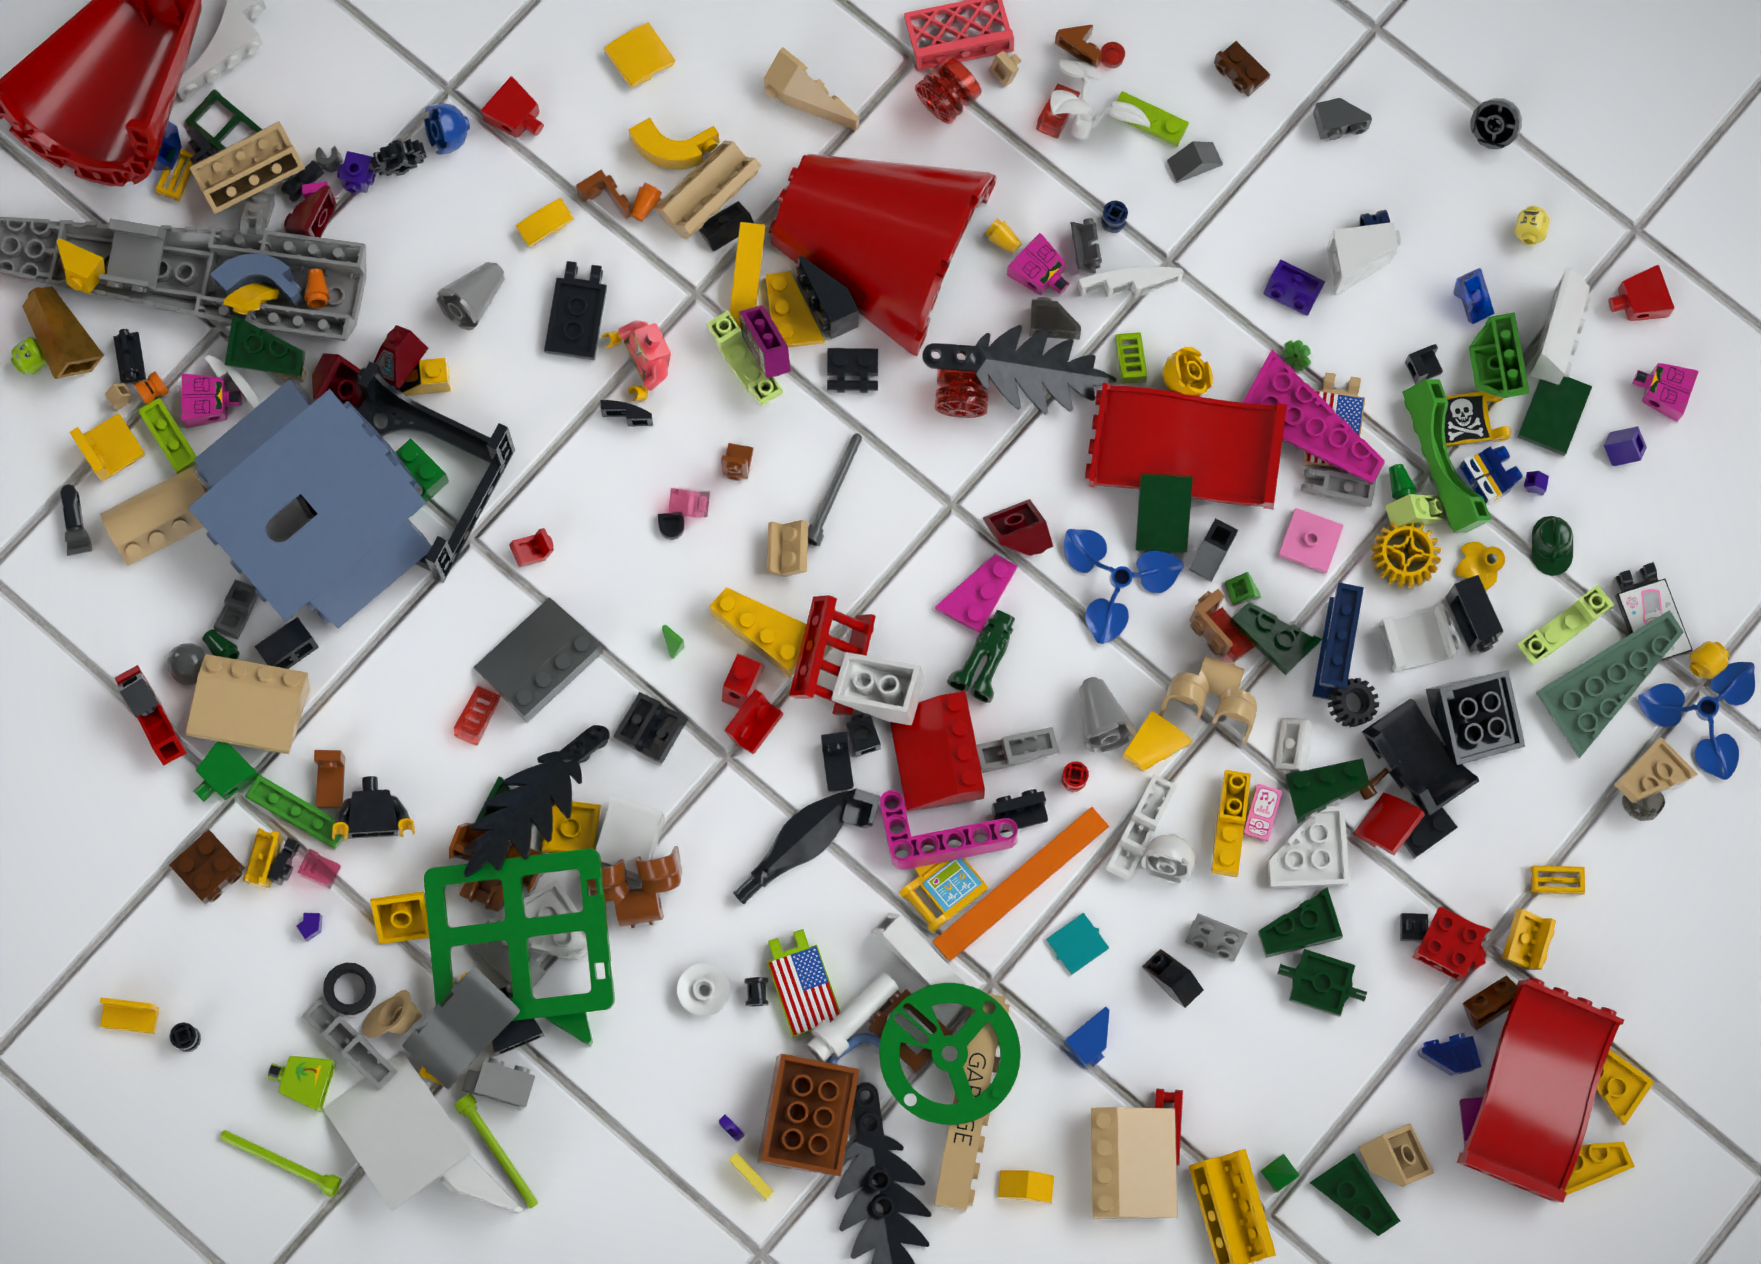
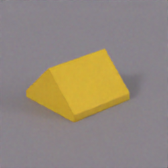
(400, 917)

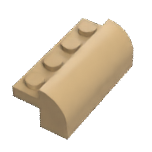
(246, 167)
(707, 189)
(155, 516)

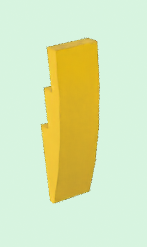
(747, 268)

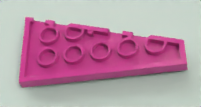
(1312, 422)

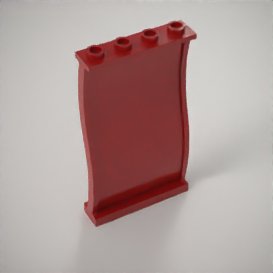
(1221, 443)
(1540, 1090)

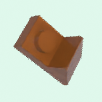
(1074, 42)

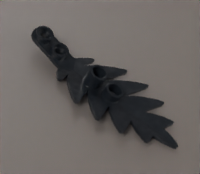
(1024, 366)
(532, 802)
(880, 1196)

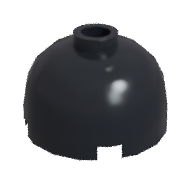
(1496, 123)

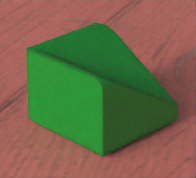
(1280, 1173)

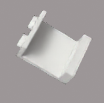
(1418, 639)

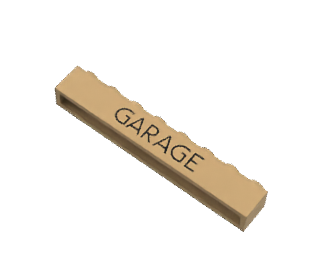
(964, 1140)

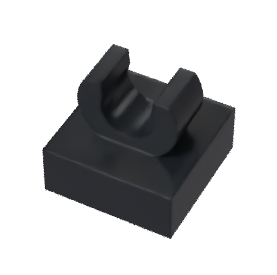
(1413, 926)

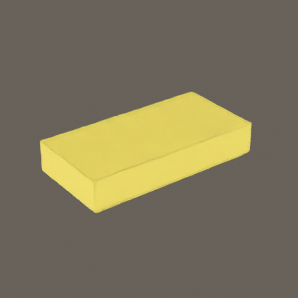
(751, 1176)

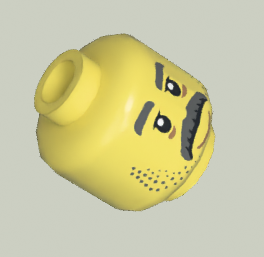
(1532, 225)

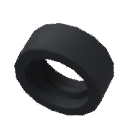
(337, 972)

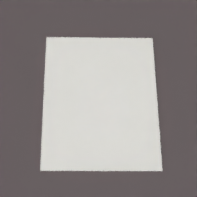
(397, 1132)

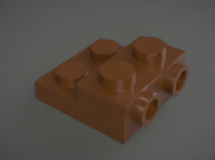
(207, 867)

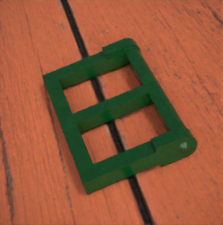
(216, 141)

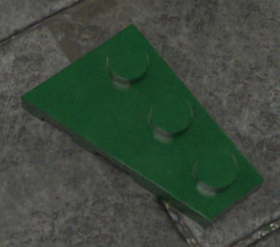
(261, 351)
(1319, 787)

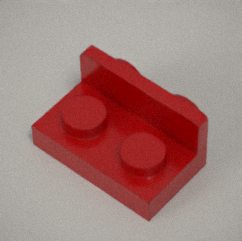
(753, 722)

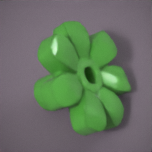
(1297, 354)

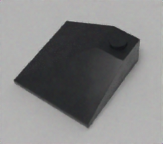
(1476, 716)

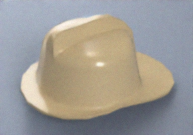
(392, 1016)

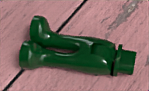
(990, 643)

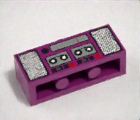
(765, 341)

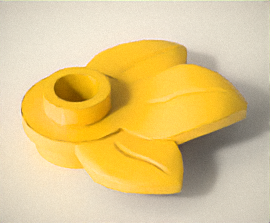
(1477, 564)

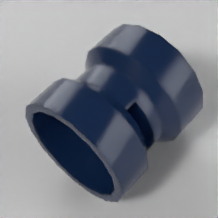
(1378, 218)
(1114, 222)

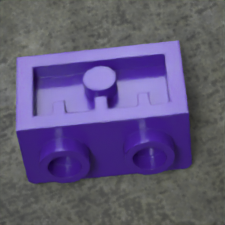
(1293, 287)

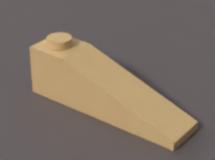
(794, 87)

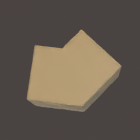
(118, 395)

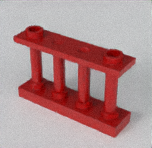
(813, 647)

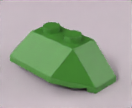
(1499, 358)

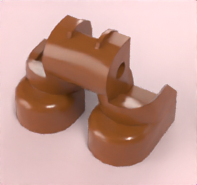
(489, 891)
(643, 903)

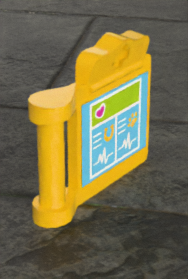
(948, 885)

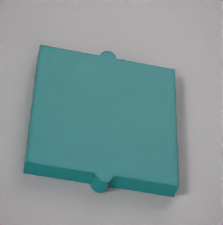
(1077, 943)

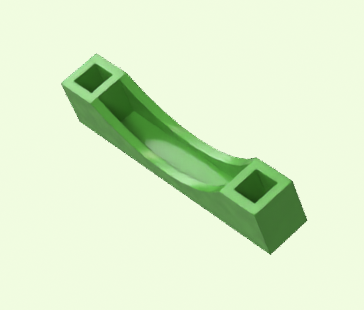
(1428, 409)

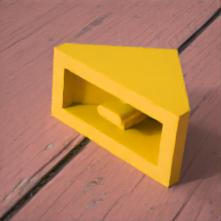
(1026, 1185)

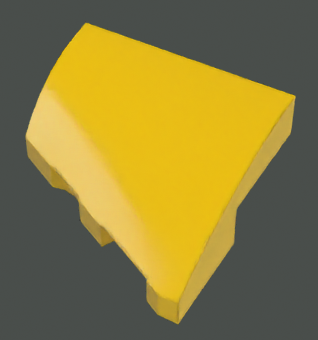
(1155, 742)

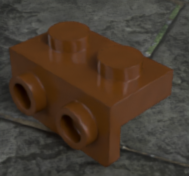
(1490, 1002)

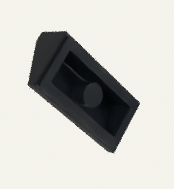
(725, 226)

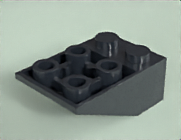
(829, 297)

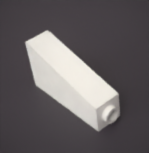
(914, 951)

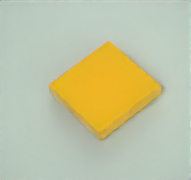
(576, 832)

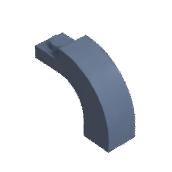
(254, 269)

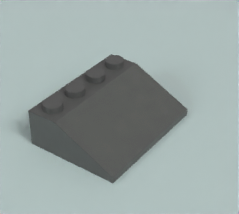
(539, 659)

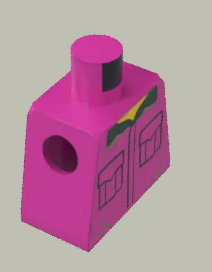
(1039, 267)
(1667, 388)
(206, 400)

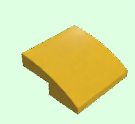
(639, 54)

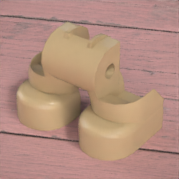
(1218, 679)

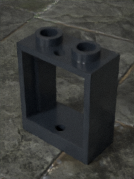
(1474, 614)

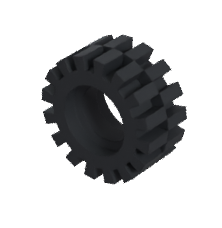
(1366, 699)

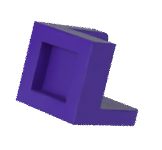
(1625, 446)

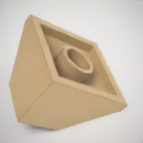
(1397, 1157)

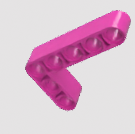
(940, 839)

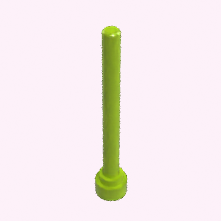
(468, 1108)
(326, 1183)

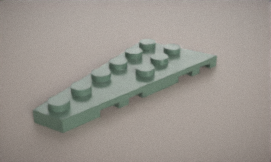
(1597, 689)

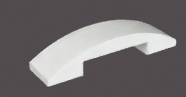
(228, 374)

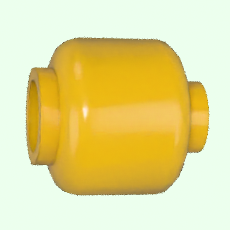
(1708, 660)

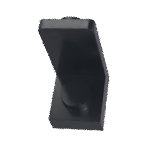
(837, 761)

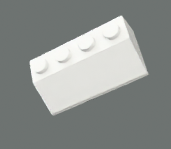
(1561, 327)

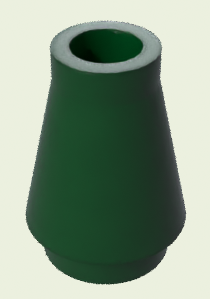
(220, 646)

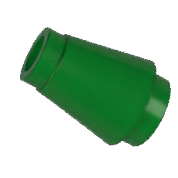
(1400, 482)

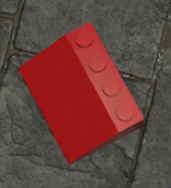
(938, 754)

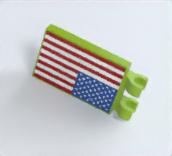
(802, 985)

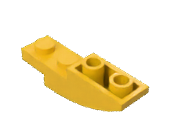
(1230, 823)

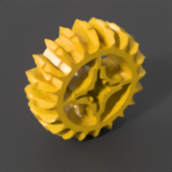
(1415, 555)

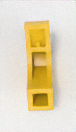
(668, 152)

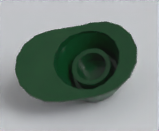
(1552, 545)

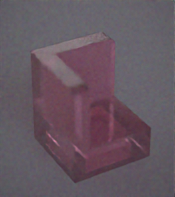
(689, 502)
(319, 869)

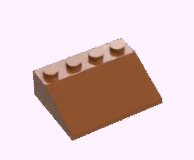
(808, 1115)

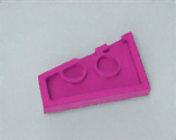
(979, 594)

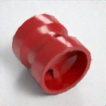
(1071, 779)

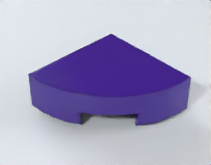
(731, 1128)

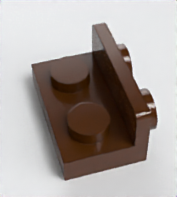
(1241, 69)

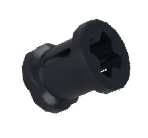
(756, 991)

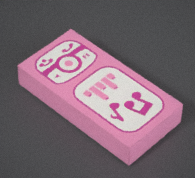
(1262, 812)

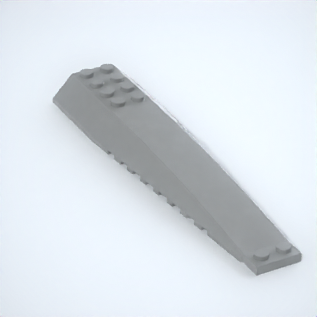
(187, 261)

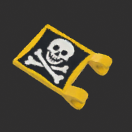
(1469, 420)

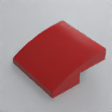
(1389, 823)

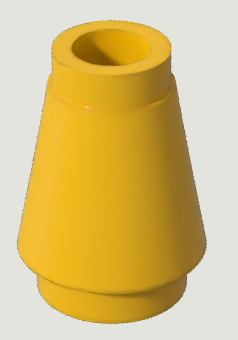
(1003, 236)

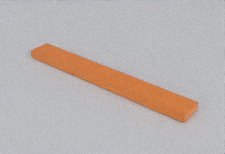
(1020, 884)

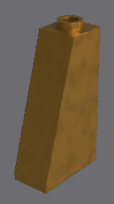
(60, 335)

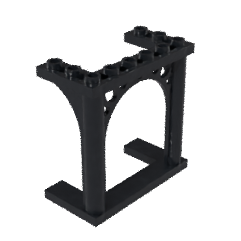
(497, 450)

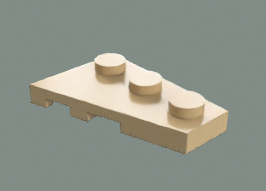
(1654, 772)

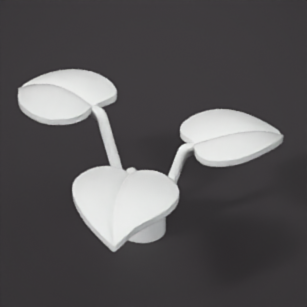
(1067, 102)

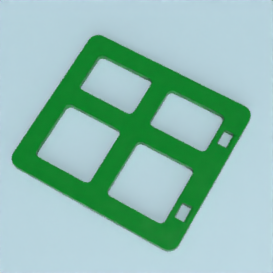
(518, 929)

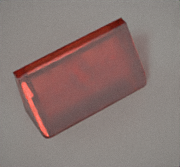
(1241, 644)

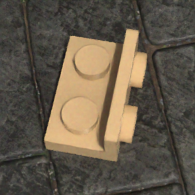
(787, 548)

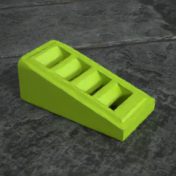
(1131, 376)

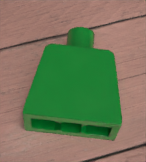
(223, 772)

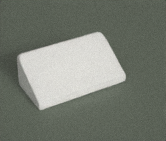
(1294, 745)

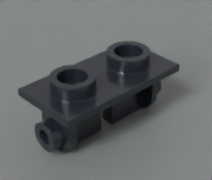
(129, 356)

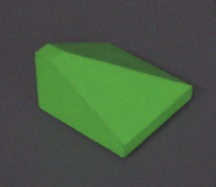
(1242, 589)
(673, 641)

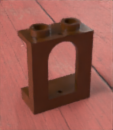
(910, 1058)

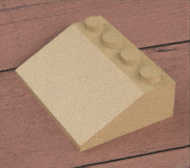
(247, 704)
(1133, 1163)

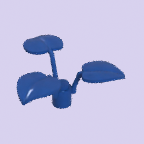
(1105, 618)
(1664, 707)

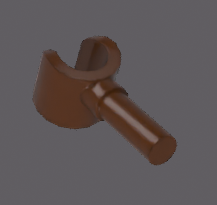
(1370, 790)

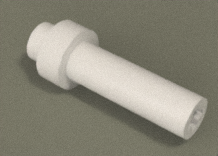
(832, 1036)

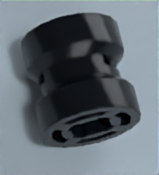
(189, 1040)

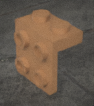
(1205, 626)

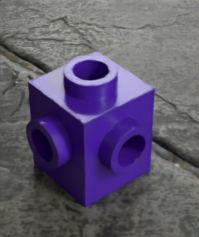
(356, 172)

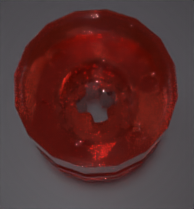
(948, 89)
(960, 394)

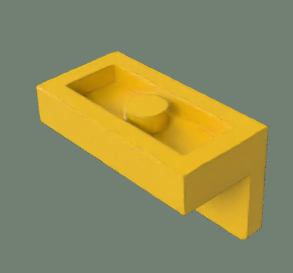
(129, 1015)

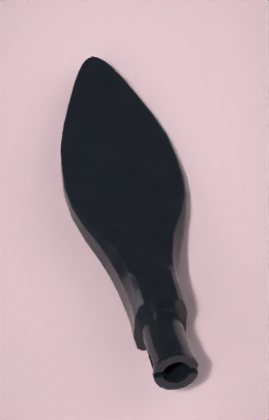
(797, 843)

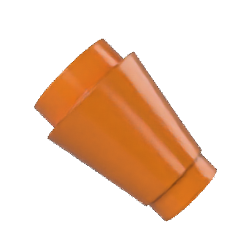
(645, 201)
(316, 289)

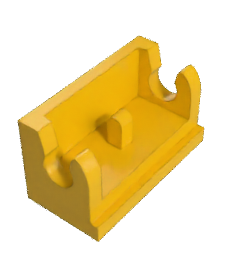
(262, 857)

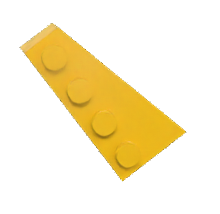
(761, 627)

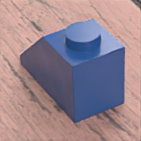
(1090, 1039)

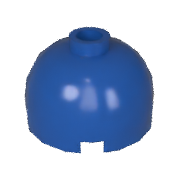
(446, 127)

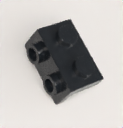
(1023, 810)

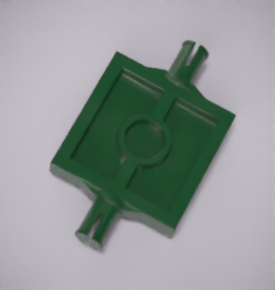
(1322, 982)

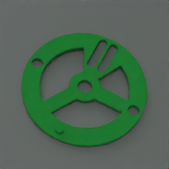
(969, 1108)

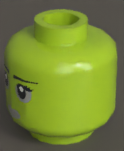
(28, 356)

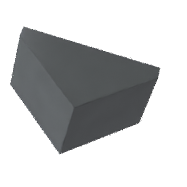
(1194, 160)

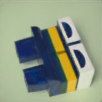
(1489, 475)

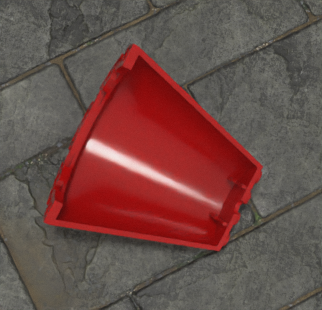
(103, 87)
(880, 232)

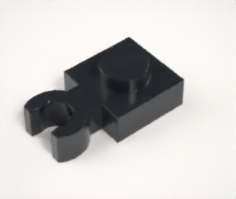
(282, 866)

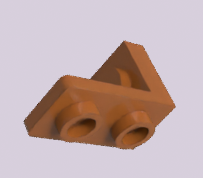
(593, 186)
(737, 461)
(330, 778)

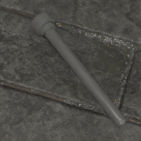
(815, 530)

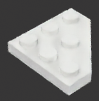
(1314, 853)
(547, 902)

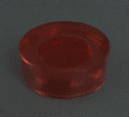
(1112, 54)

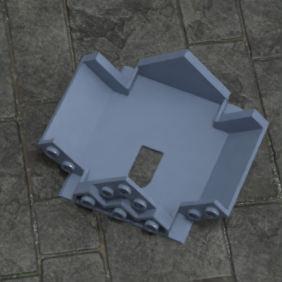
(347, 476)

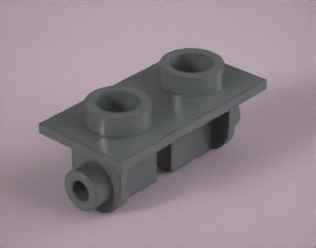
(1087, 255)

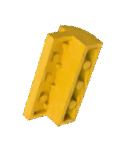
(1232, 1209)

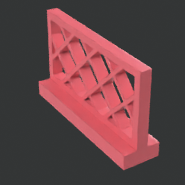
(963, 47)

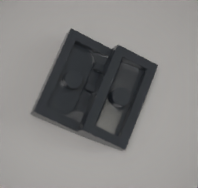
(650, 727)

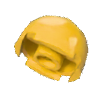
(1187, 373)

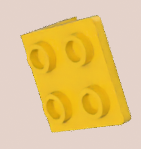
(108, 446)

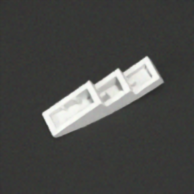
(1138, 279)
(1141, 827)

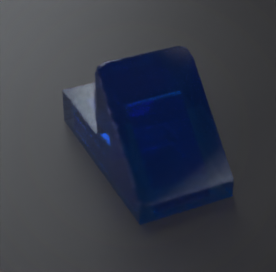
(1474, 296)

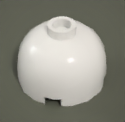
(1169, 858)

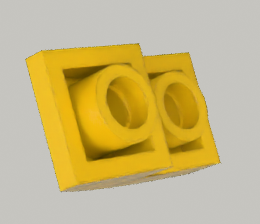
(544, 222)
(250, 297)

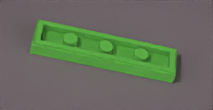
(293, 810)

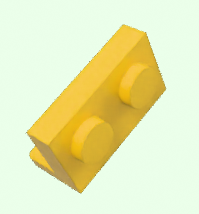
(1528, 940)

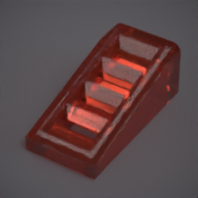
(1051, 124)
(476, 730)

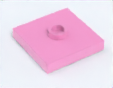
(1310, 540)

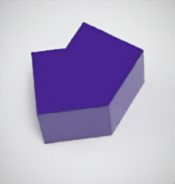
(1536, 482)
(310, 926)

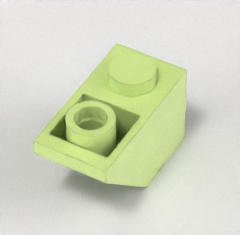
(1415, 509)

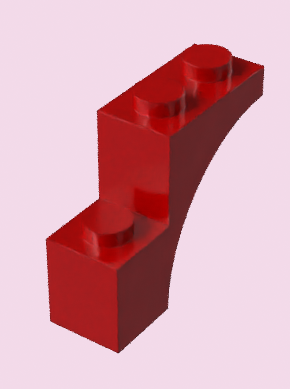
(158, 727)

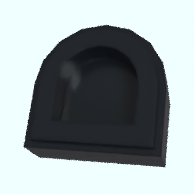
(671, 525)

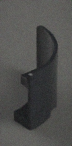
(1418, 757)

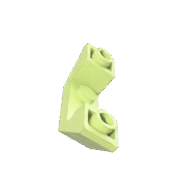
(741, 360)
(1565, 626)

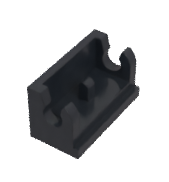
(287, 645)

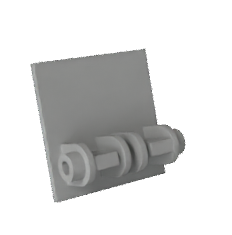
(1215, 937)

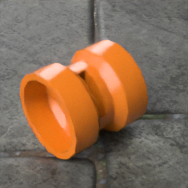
(156, 385)

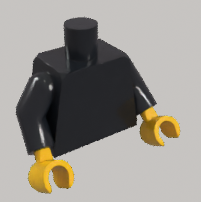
(372, 814)

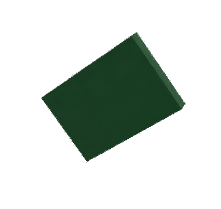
(1554, 414)
(1163, 512)

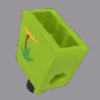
(304, 1080)

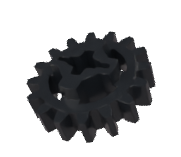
(398, 157)

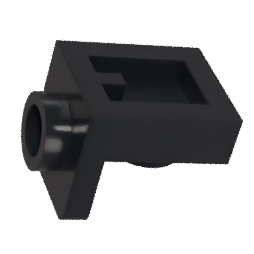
(199, 145)

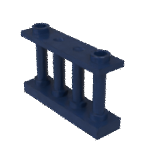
(1338, 640)

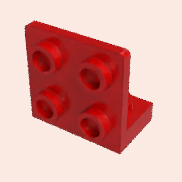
(1450, 944)

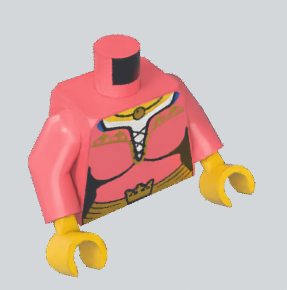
(647, 352)

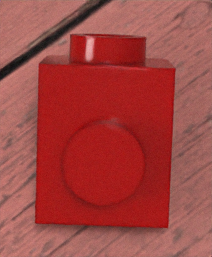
(532, 548)

